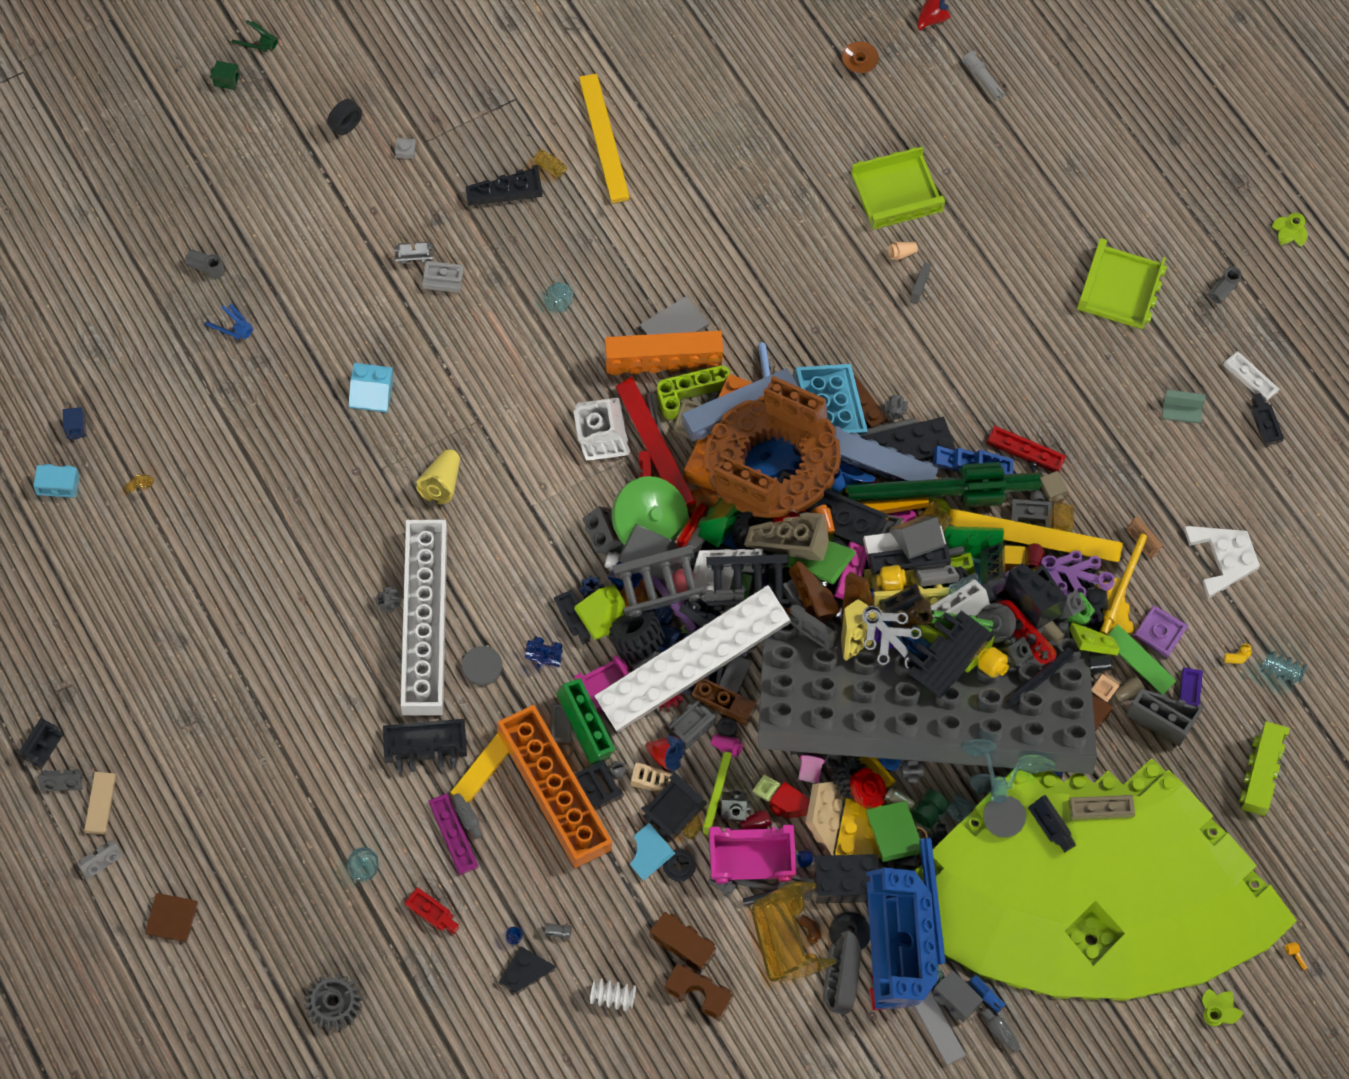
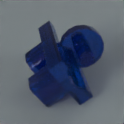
(544, 654)

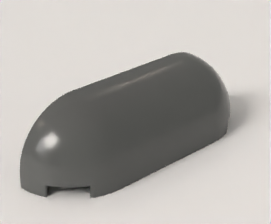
(842, 976)

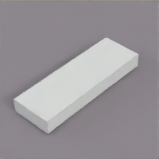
(1251, 376)

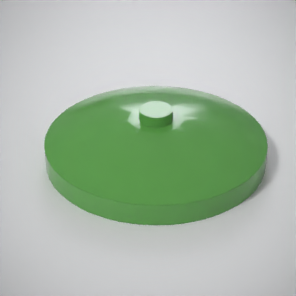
(650, 504)

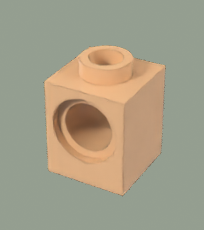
(1105, 686)

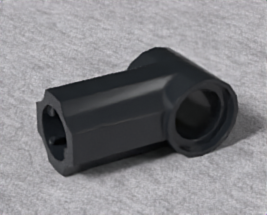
(1100, 663)

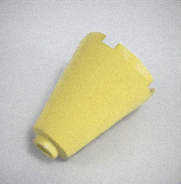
(440, 478)

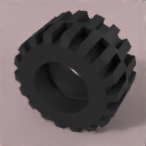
(741, 528)
(636, 636)

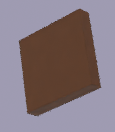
(171, 917)

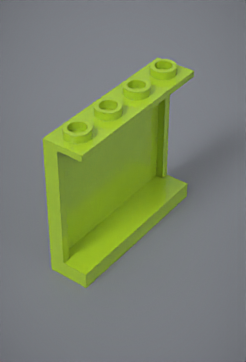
(896, 188)
(1121, 286)

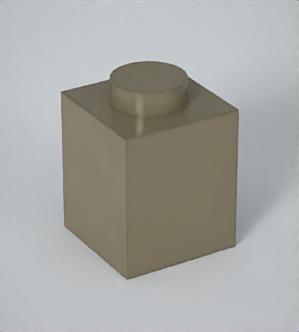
(1053, 488)

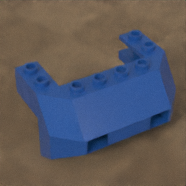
(901, 938)

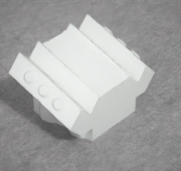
(601, 429)

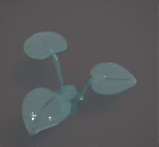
(998, 785)

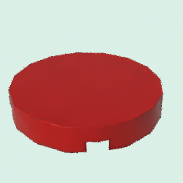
(867, 788)

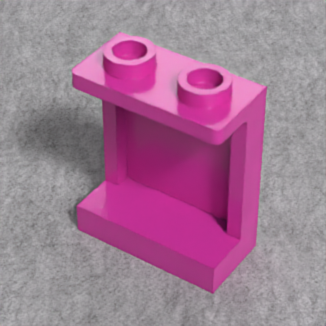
(602, 678)

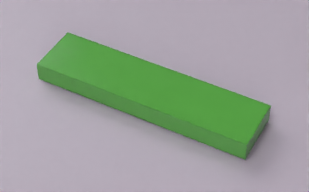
(1141, 661)

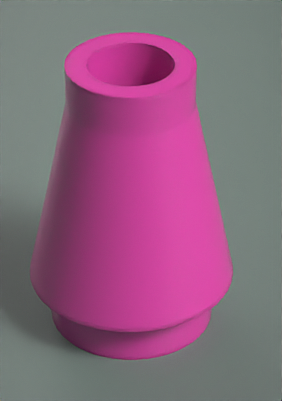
(727, 744)

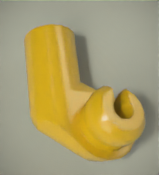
(1240, 656)

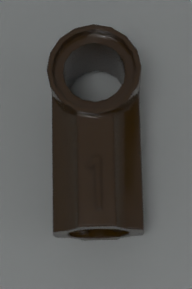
(915, 616)

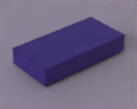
(1190, 686)

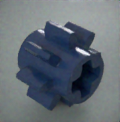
(590, 582)
(663, 615)

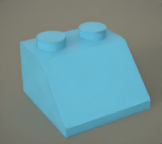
(371, 387)

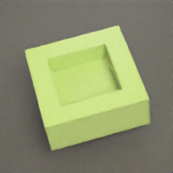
(766, 788)

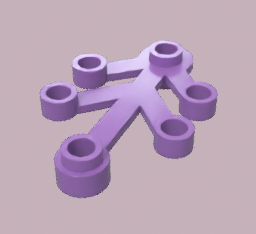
(1076, 571)

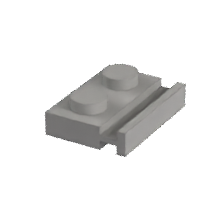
(443, 276)

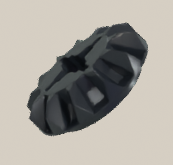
(685, 858)

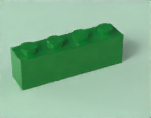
(585, 721)

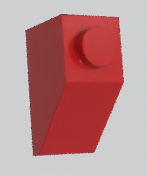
(789, 802)

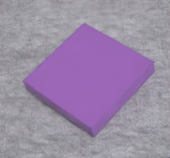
(1160, 631)

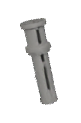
(979, 69)

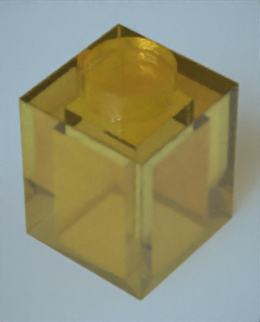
(1063, 517)

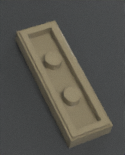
(1101, 807)

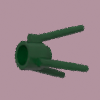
(267, 40)

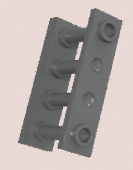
(663, 561)

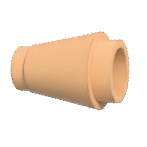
(900, 250)

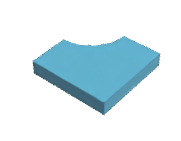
(651, 852)

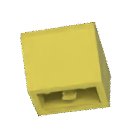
(854, 629)

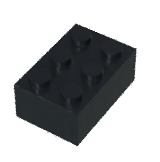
(843, 877)

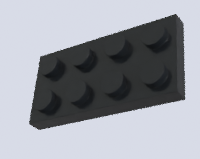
(702, 615)

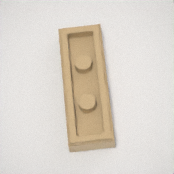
(100, 803)

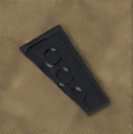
(506, 188)

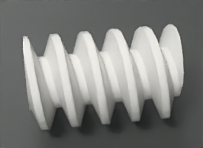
(612, 995)

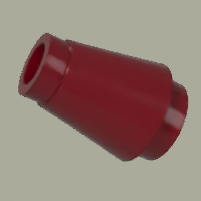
(1034, 554)
(758, 820)

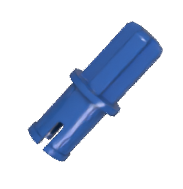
(986, 993)

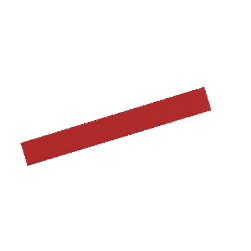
(653, 438)

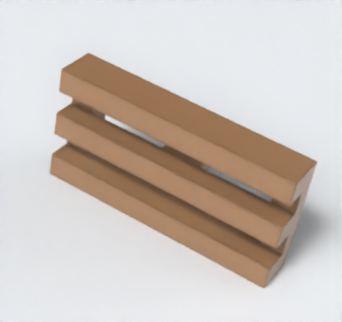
(1152, 544)

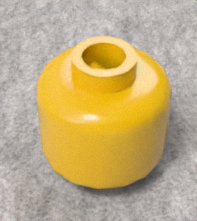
(891, 578)
(993, 662)

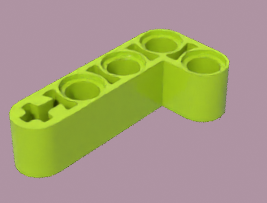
(694, 389)

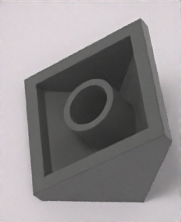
(918, 536)

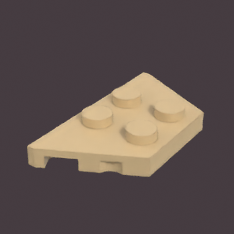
(824, 814)

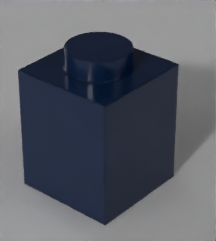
(74, 423)

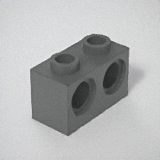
(601, 530)

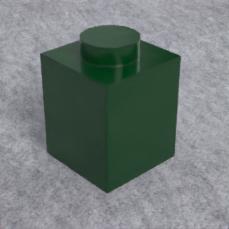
(225, 75)

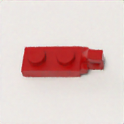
(431, 911)

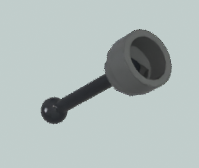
(1036, 495)

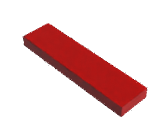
(1026, 449)

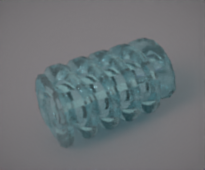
(1284, 668)

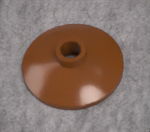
(860, 51)

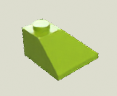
(601, 610)

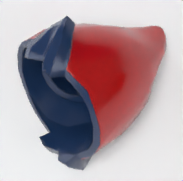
(932, 13)
(666, 752)

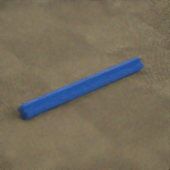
(930, 882)

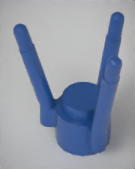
(242, 327)

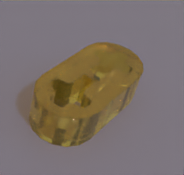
(550, 163)

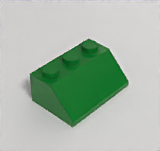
(718, 522)

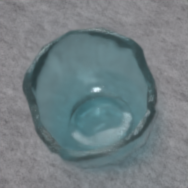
(558, 297)
(363, 864)

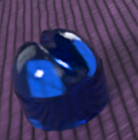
(804, 858)
(516, 933)

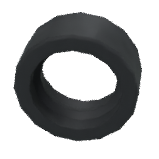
(344, 117)

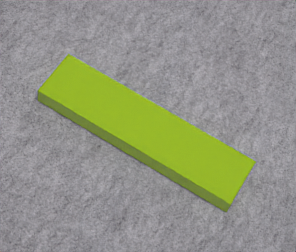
(717, 792)

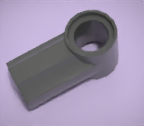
(205, 263)
(1225, 285)

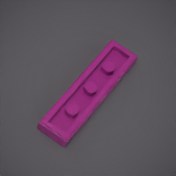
(453, 834)

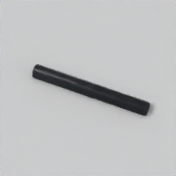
(1031, 684)

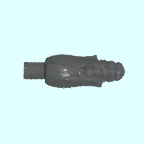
(467, 815)
(1001, 1030)

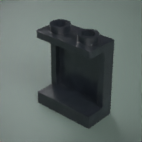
(674, 807)

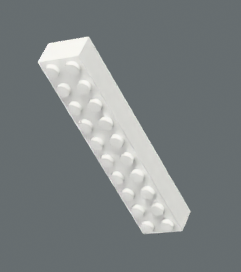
(424, 618)
(692, 659)

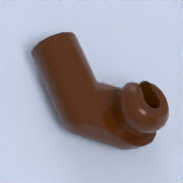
(813, 928)

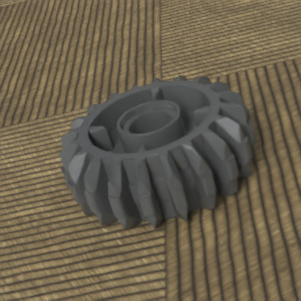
(337, 1014)

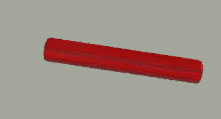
(691, 525)

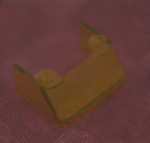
(780, 935)

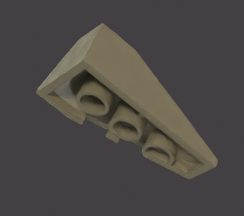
(797, 537)

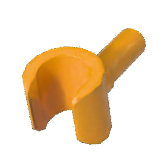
(1294, 948)

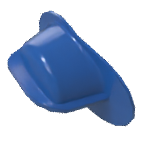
(854, 475)

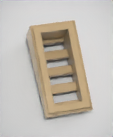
(641, 768)

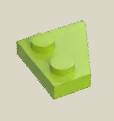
(1093, 641)

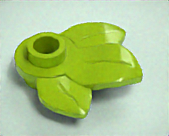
(1289, 231)
(1221, 1006)

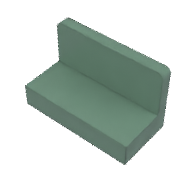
(1183, 406)

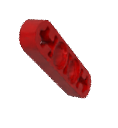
(1028, 629)

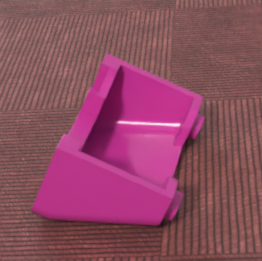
(752, 854)

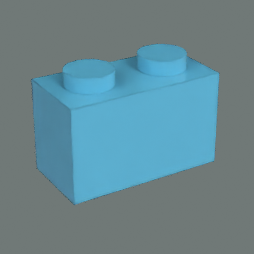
(56, 480)

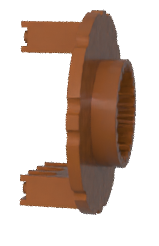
(783, 413)

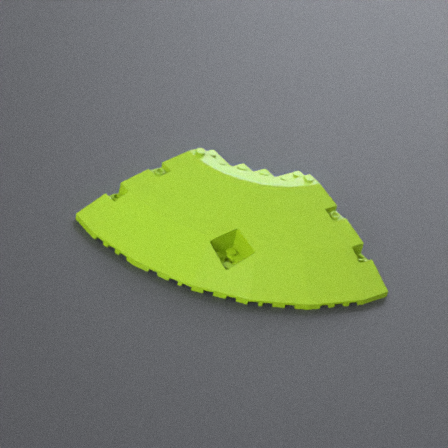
(1149, 887)

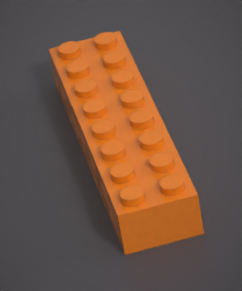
(554, 786)

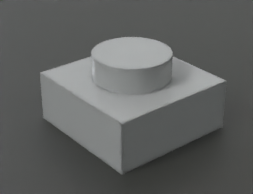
(405, 148)

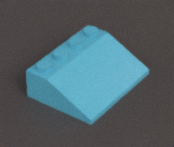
(839, 389)

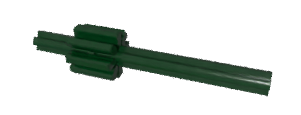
(977, 486)

